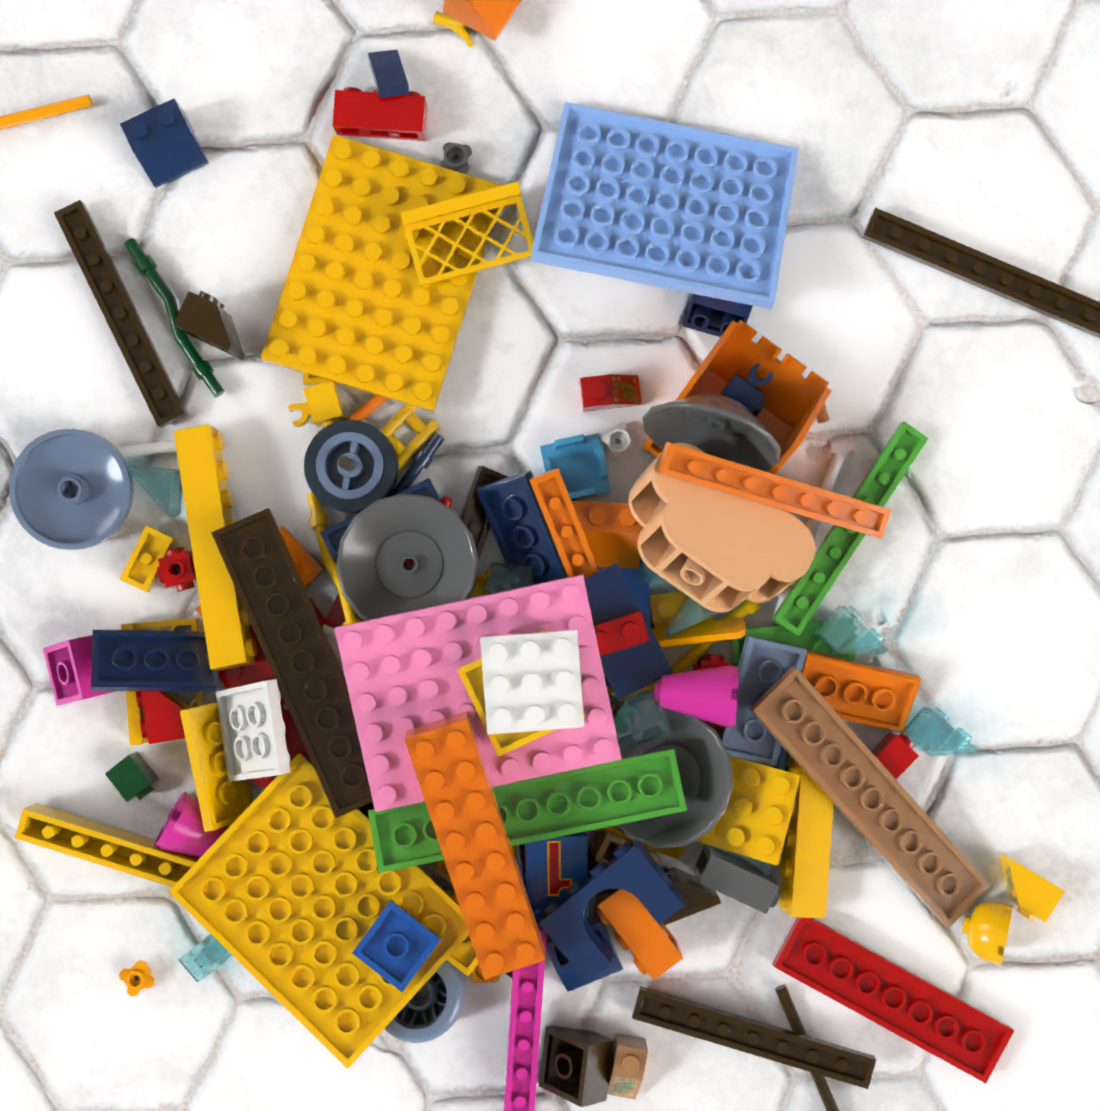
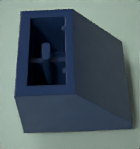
(714, 314)
(567, 973)

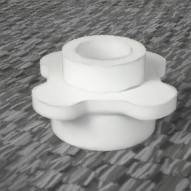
(619, 433)

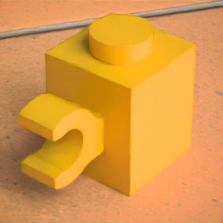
(322, 406)

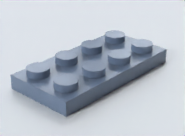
(759, 669)

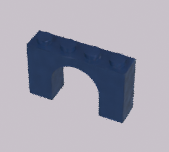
(629, 870)

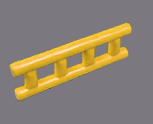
(425, 432)

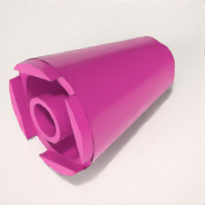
(701, 694)
(185, 829)

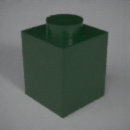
(132, 777)

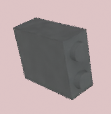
(736, 879)

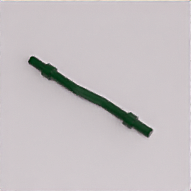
(148, 268)

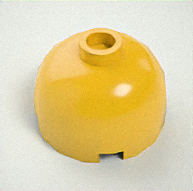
(988, 930)

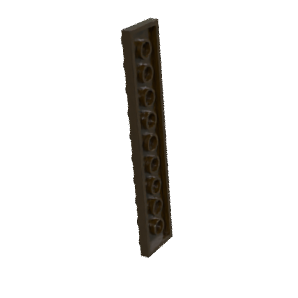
(297, 655)

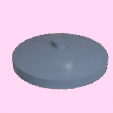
(71, 489)

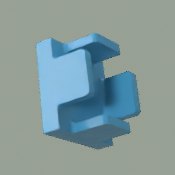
(580, 464)

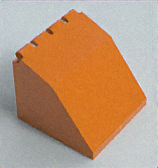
(789, 397)

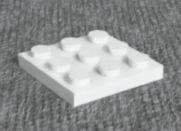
(532, 681)
(253, 731)

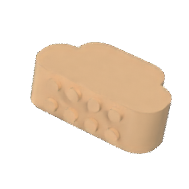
(717, 542)

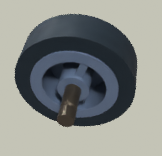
(350, 465)

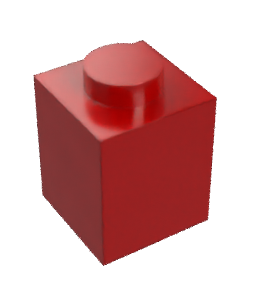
(895, 753)

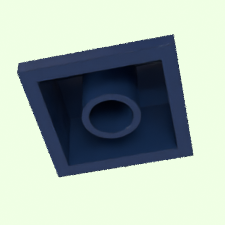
(164, 142)

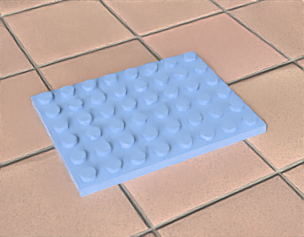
(666, 205)

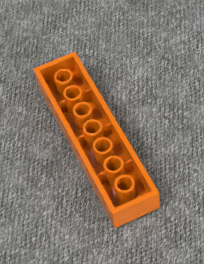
(475, 845)

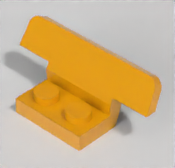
(664, 608)

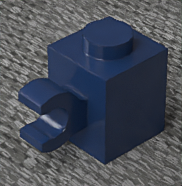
(746, 390)

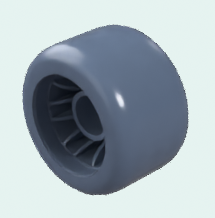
(432, 1015)

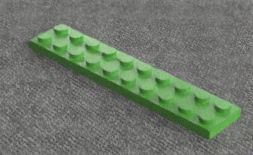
(544, 807)

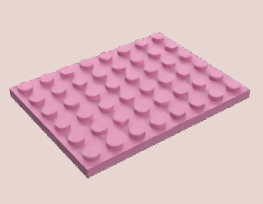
(407, 676)

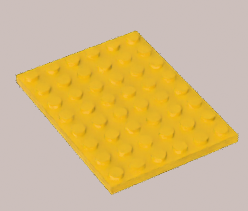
(353, 288)
(295, 898)

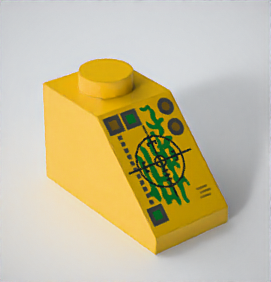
(1029, 891)

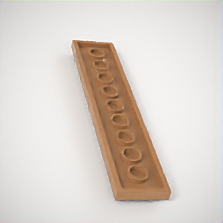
(869, 796)

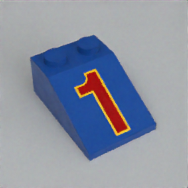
(553, 867)

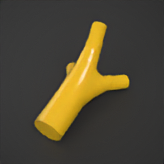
(448, 22)

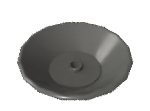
(716, 427)
(400, 529)
(705, 782)

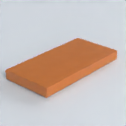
(863, 690)

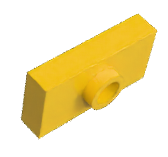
(143, 563)

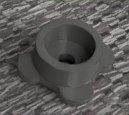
(454, 149)

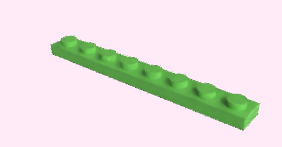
(842, 542)

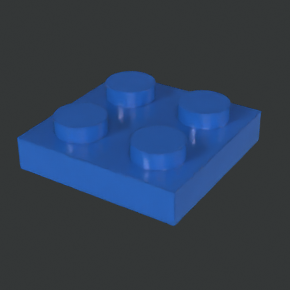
(396, 945)

